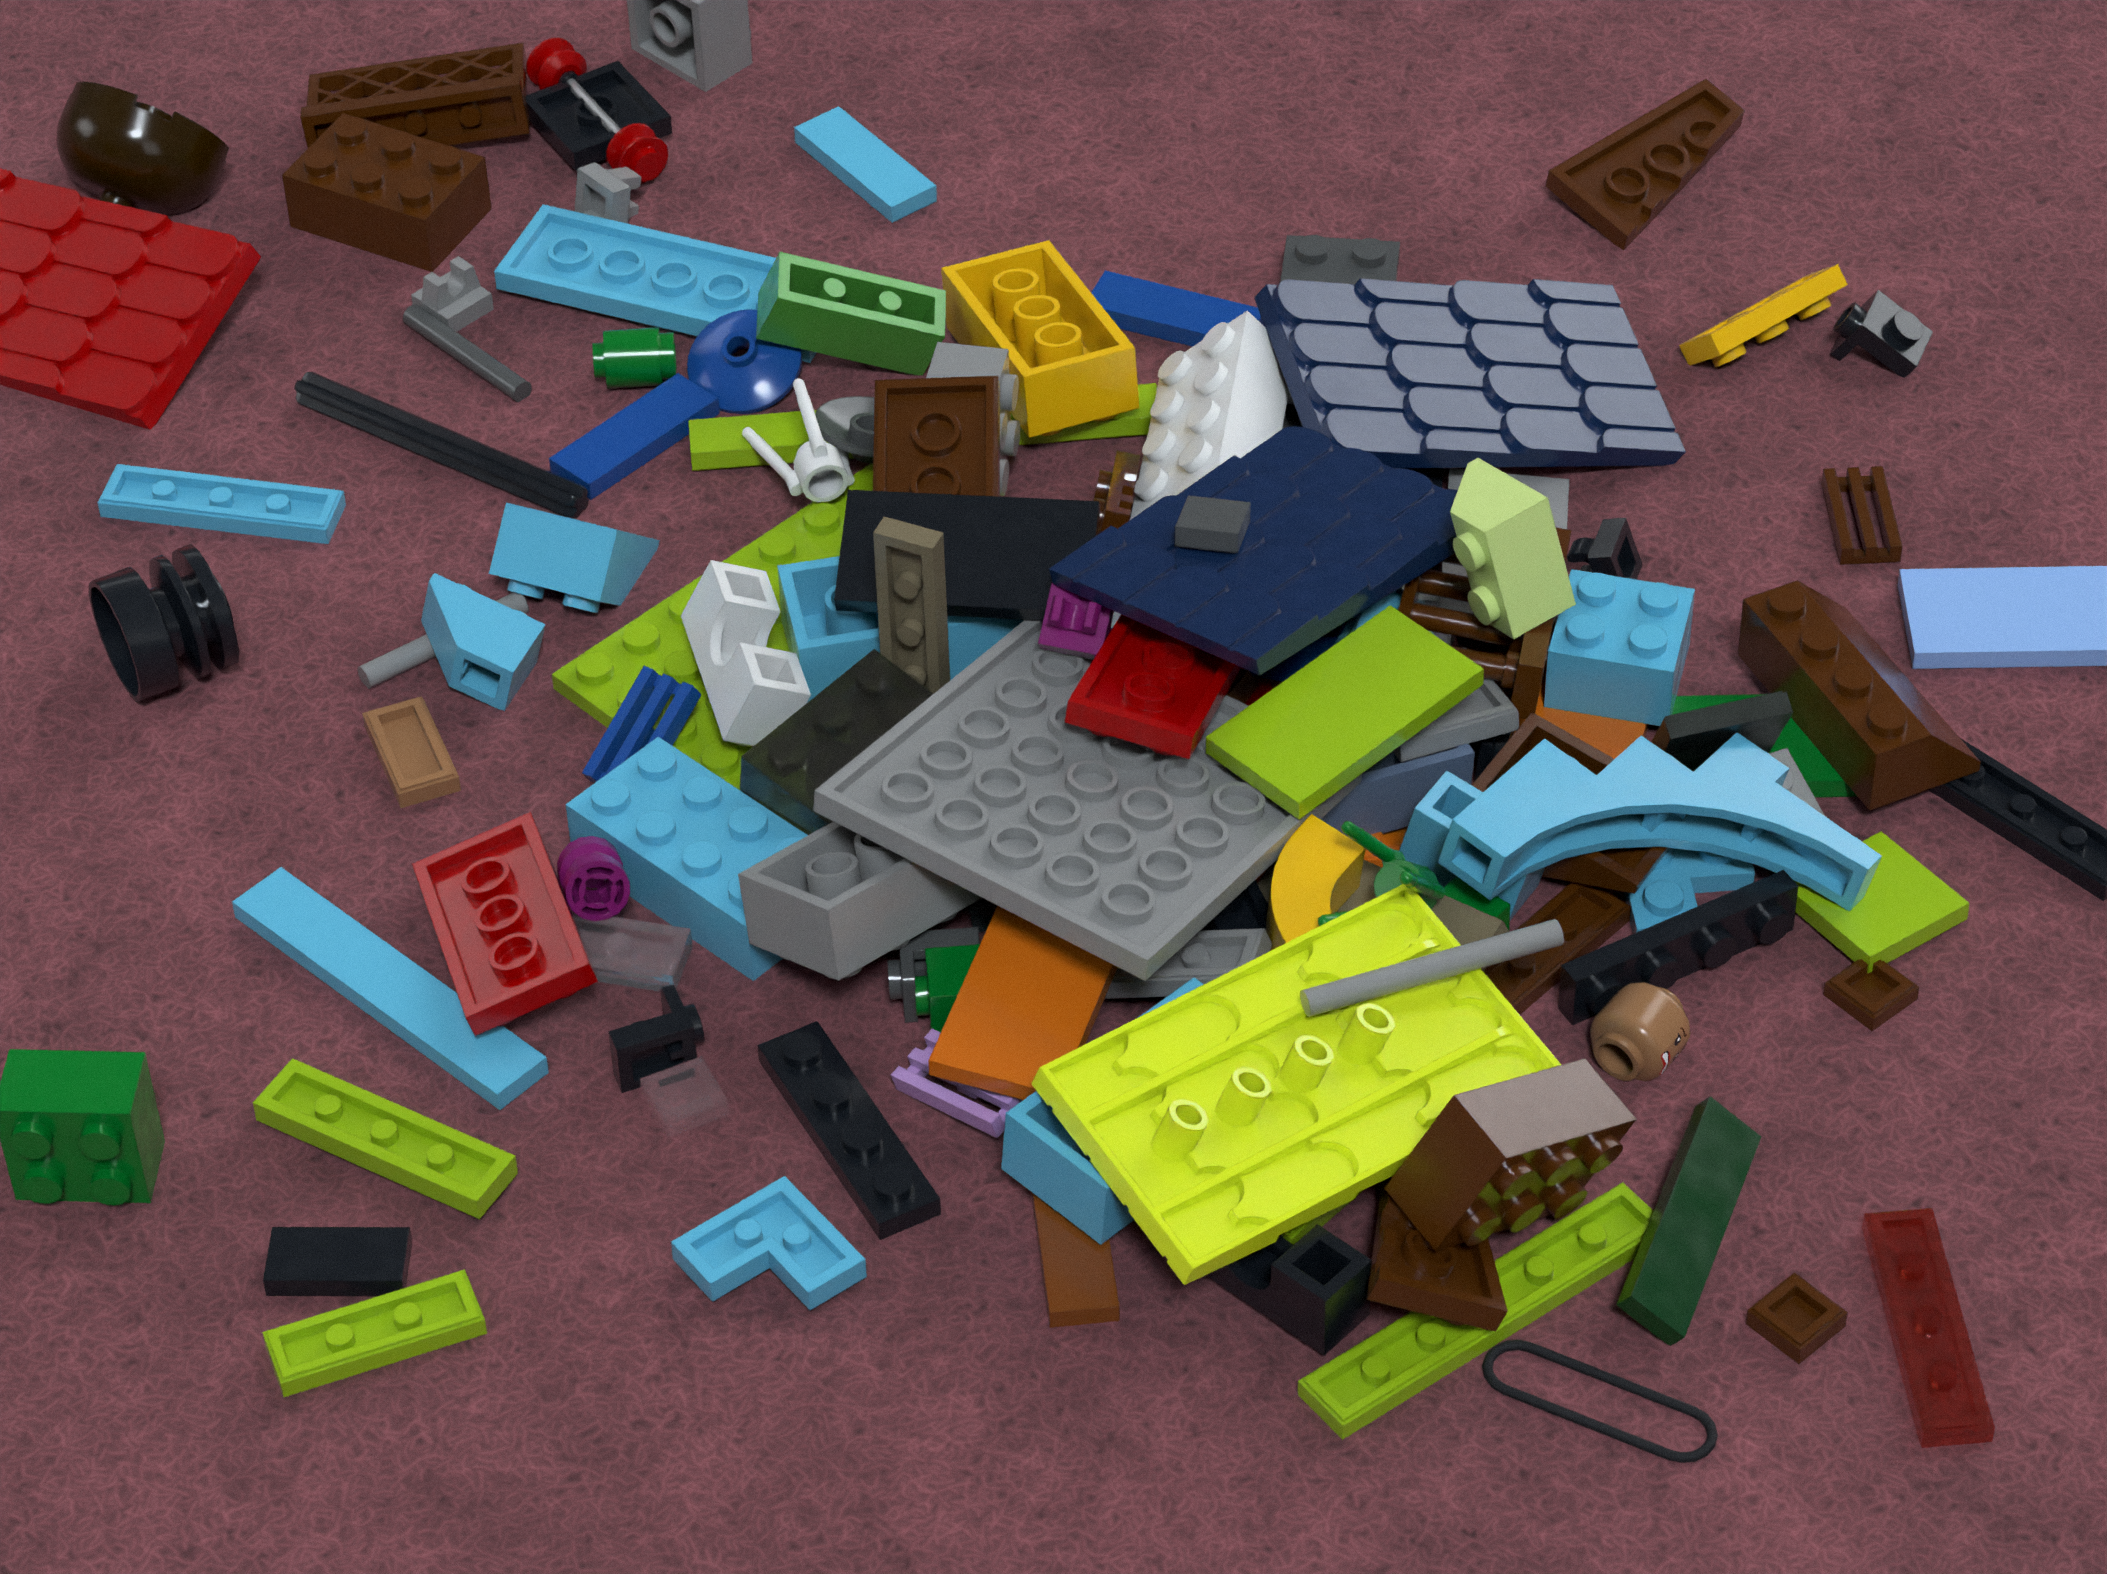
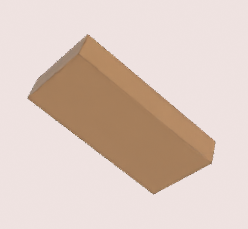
(411, 752)

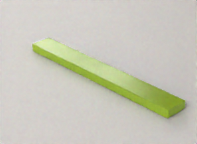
(720, 442)

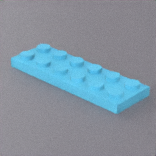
(631, 271)

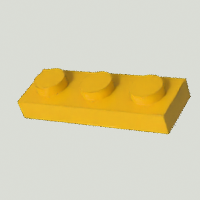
(1765, 318)

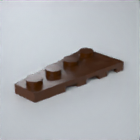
(1642, 166)

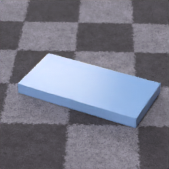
(2005, 616)

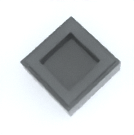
(1212, 524)

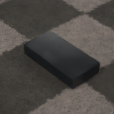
(337, 1261)

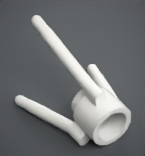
(818, 466)

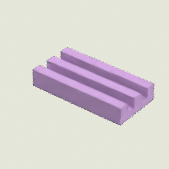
(913, 1083)

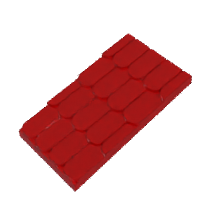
(107, 299)

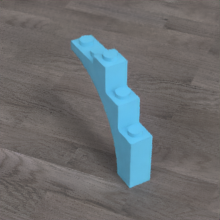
(1646, 798)

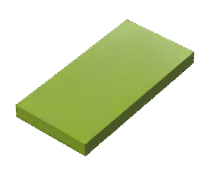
(1344, 711)

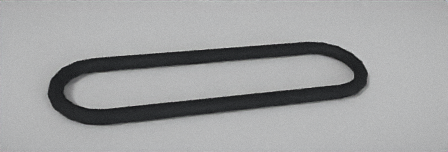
(1681, 1457)

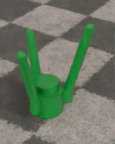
(1394, 871)

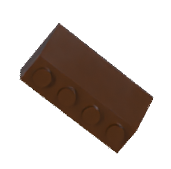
(1849, 696)

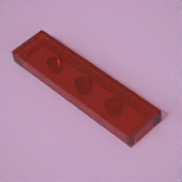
(1927, 1328)

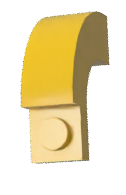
(1311, 879)

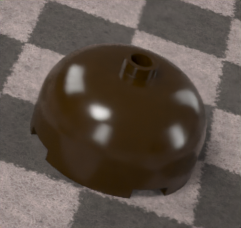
(137, 152)

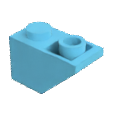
(480, 642)

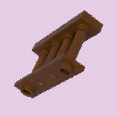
(1526, 655)

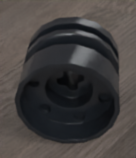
(177, 617)

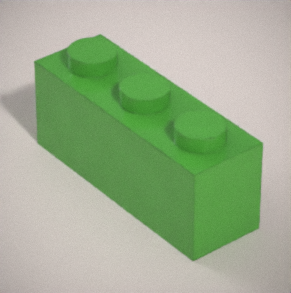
(850, 314)

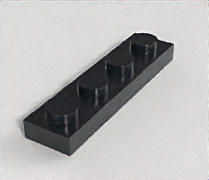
(1680, 945)
(849, 1130)

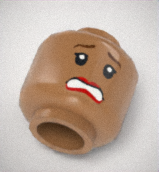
(1639, 1032)

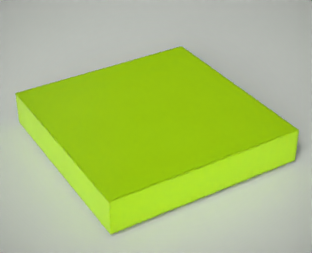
(1895, 916)

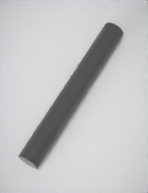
(467, 353)

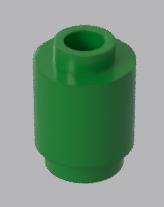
(635, 357)

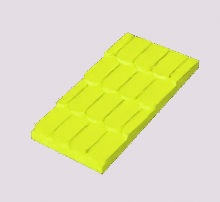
(1251, 1117)

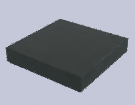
(1700, 732)

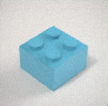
(1619, 648)

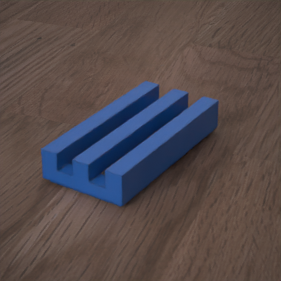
(635, 720)

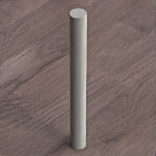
(1431, 967)

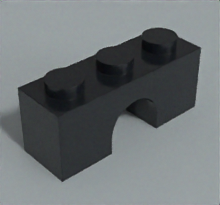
(1305, 1287)

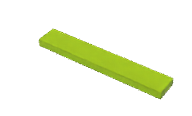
(1427, 1348)

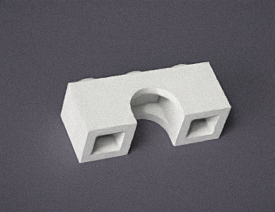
(728, 632)

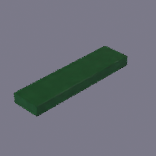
(1689, 1221)

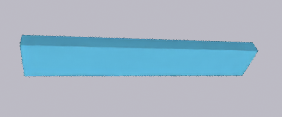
(388, 987)

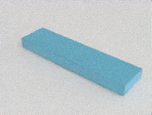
(222, 503)

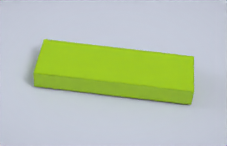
(374, 1333)

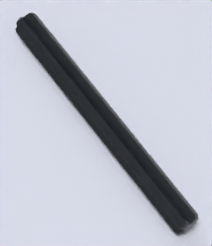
(442, 445)

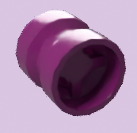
(588, 864)

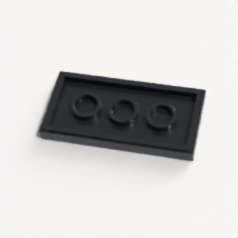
(992, 548)

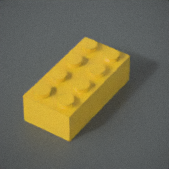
(1058, 336)

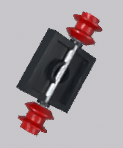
(595, 111)

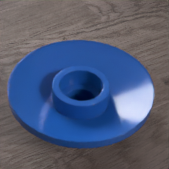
(747, 381)

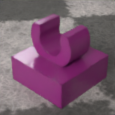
(1074, 624)

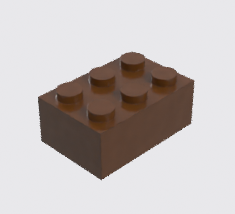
(387, 192)
(1511, 1154)

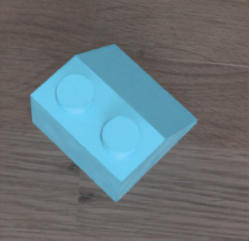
(568, 557)

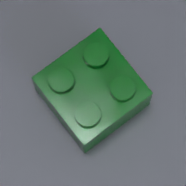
(80, 1126)

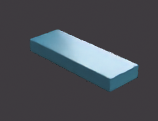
(865, 164)

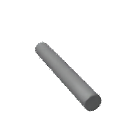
(416, 652)

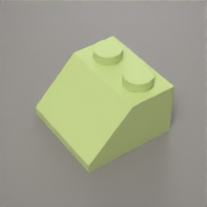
(1508, 551)

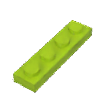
(386, 1138)

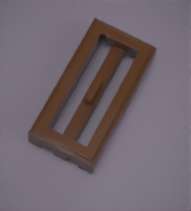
(1857, 485)

